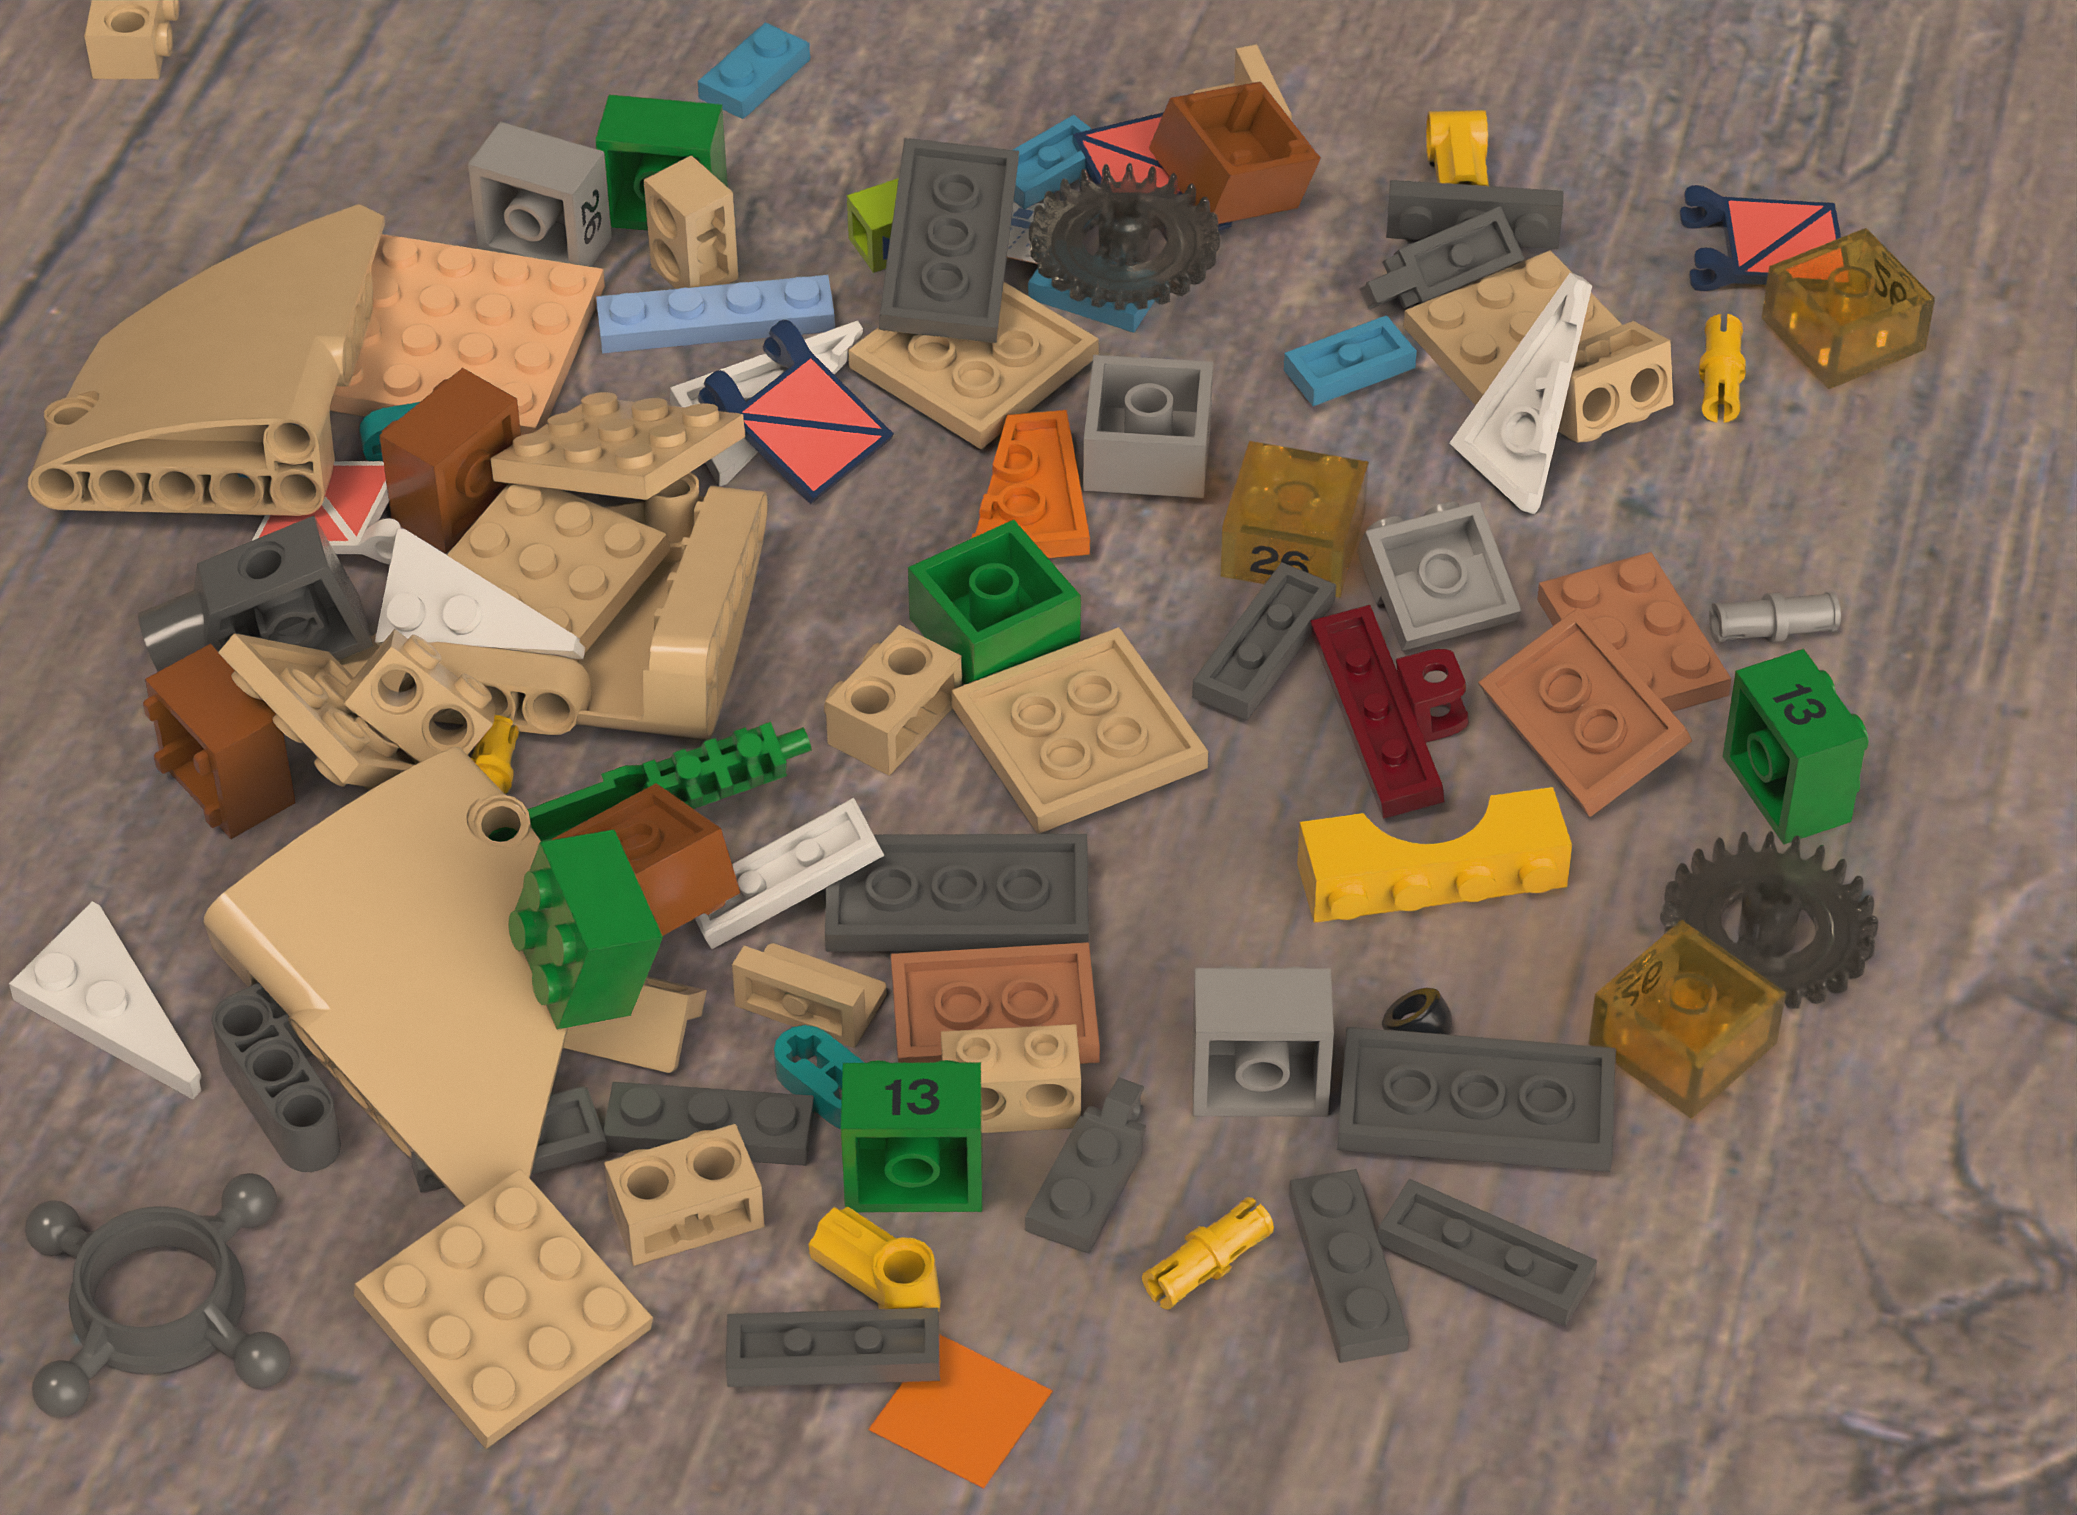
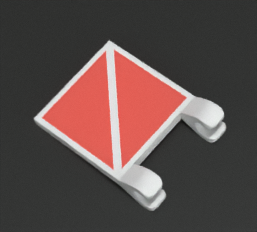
(350, 512)

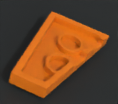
(1038, 484)

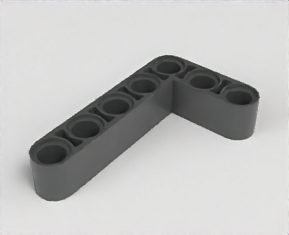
(275, 1078)

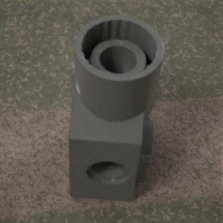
(269, 589)

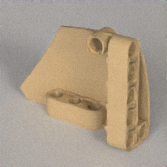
(217, 380)
(665, 652)
(402, 966)

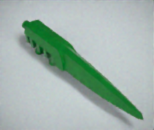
(693, 776)

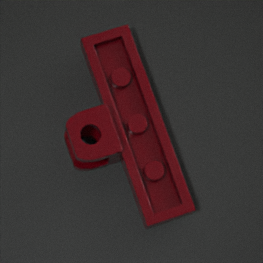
(1391, 707)

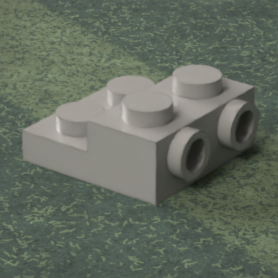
(1438, 574)

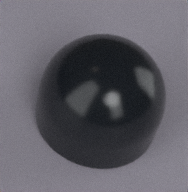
(1430, 1011)

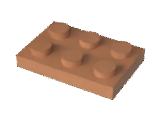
(1646, 625)
(1585, 712)
(992, 992)

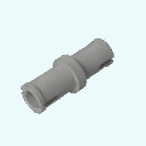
(1774, 617)

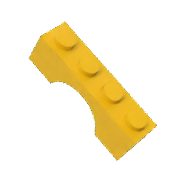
(1362, 871)

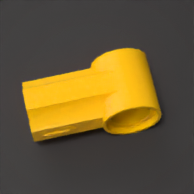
(1458, 146)
(884, 1268)

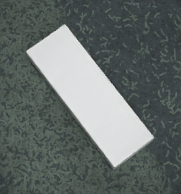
(793, 870)

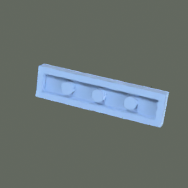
(713, 313)

